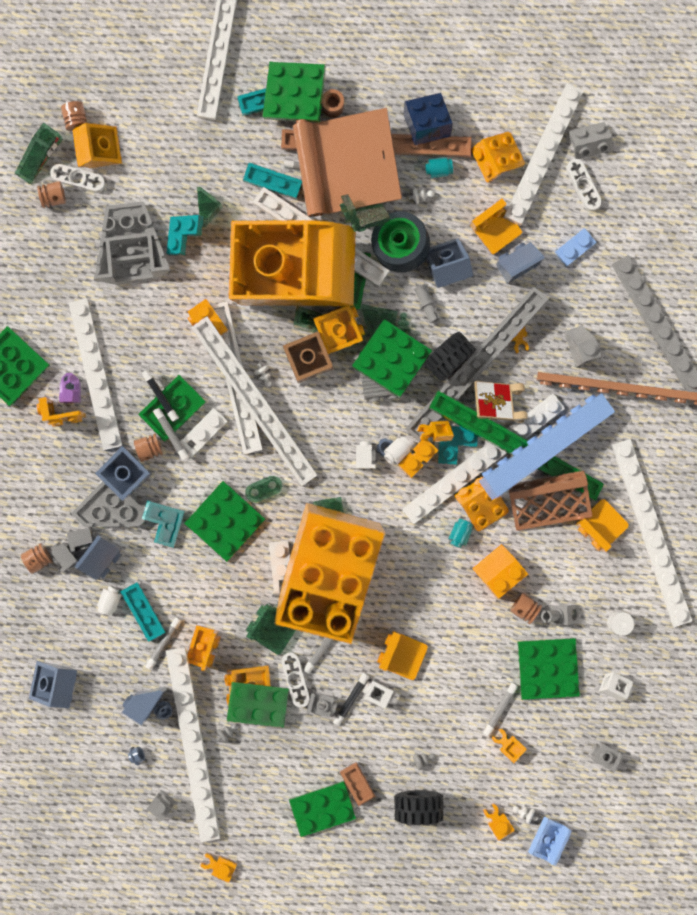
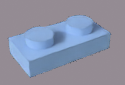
(575, 247)

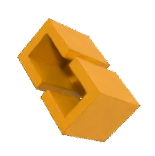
(412, 462)

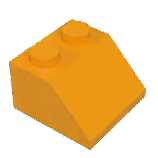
(96, 145)
(500, 571)

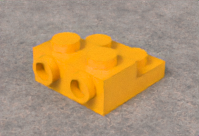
(339, 328)
(253, 675)

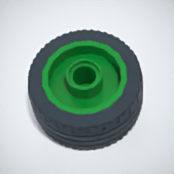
(413, 247)

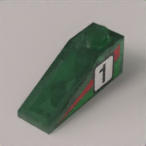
(38, 152)

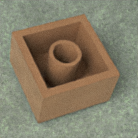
(308, 357)

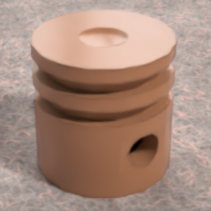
(332, 103)
(73, 114)
(52, 194)
(148, 447)
(39, 555)
(526, 608)

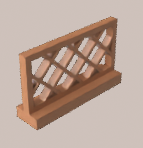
(543, 487)

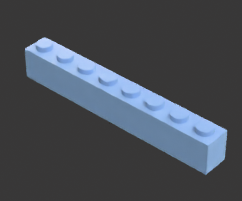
(546, 446)

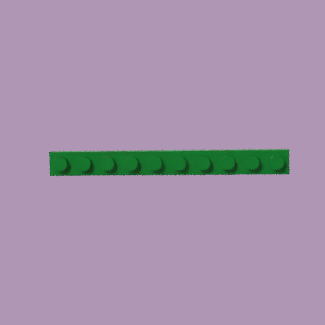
(503, 438)

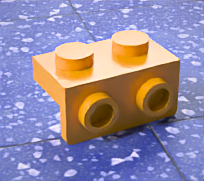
(204, 310)

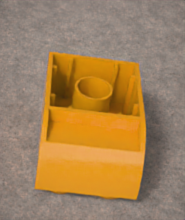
(292, 263)
(329, 573)

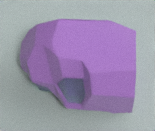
(70, 389)

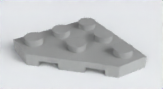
(106, 509)

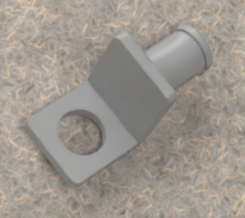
(560, 615)

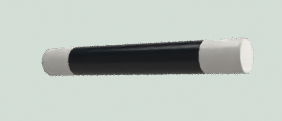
(159, 394)
(351, 699)

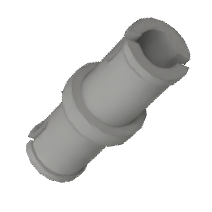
(427, 303)

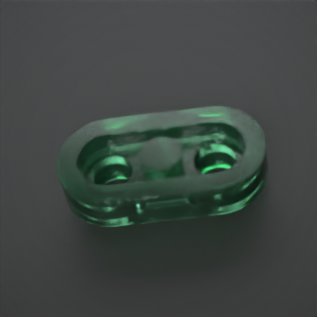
(263, 489)

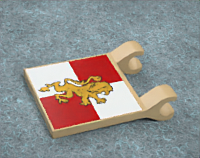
(496, 401)

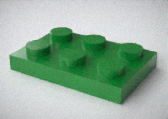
(182, 399)
(257, 704)
(322, 808)

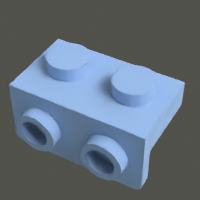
(550, 841)

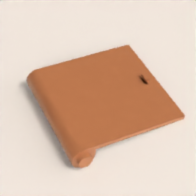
(348, 159)

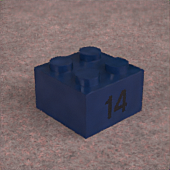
(427, 118)

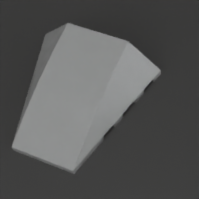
(129, 246)

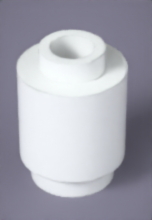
(397, 451)
(109, 600)

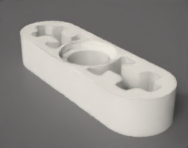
(572, 175)
(92, 177)
(303, 691)

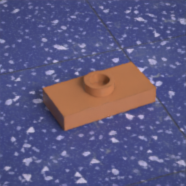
(357, 783)

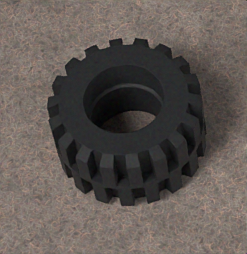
(450, 356)
(418, 807)

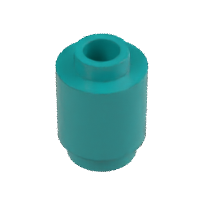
(439, 167)
(460, 533)

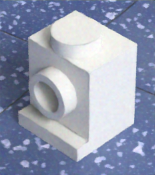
(365, 455)
(623, 684)
(384, 697)

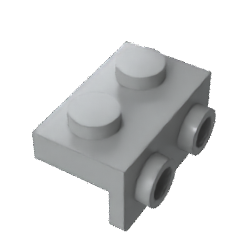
(590, 140)

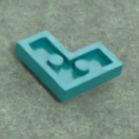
(179, 229)
(449, 449)
(168, 520)

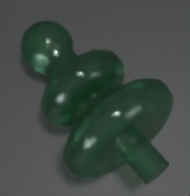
(403, 323)

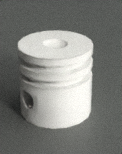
(620, 623)

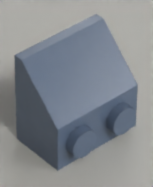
(519, 262)
(449, 263)
(123, 473)
(99, 557)
(53, 685)
(141, 705)

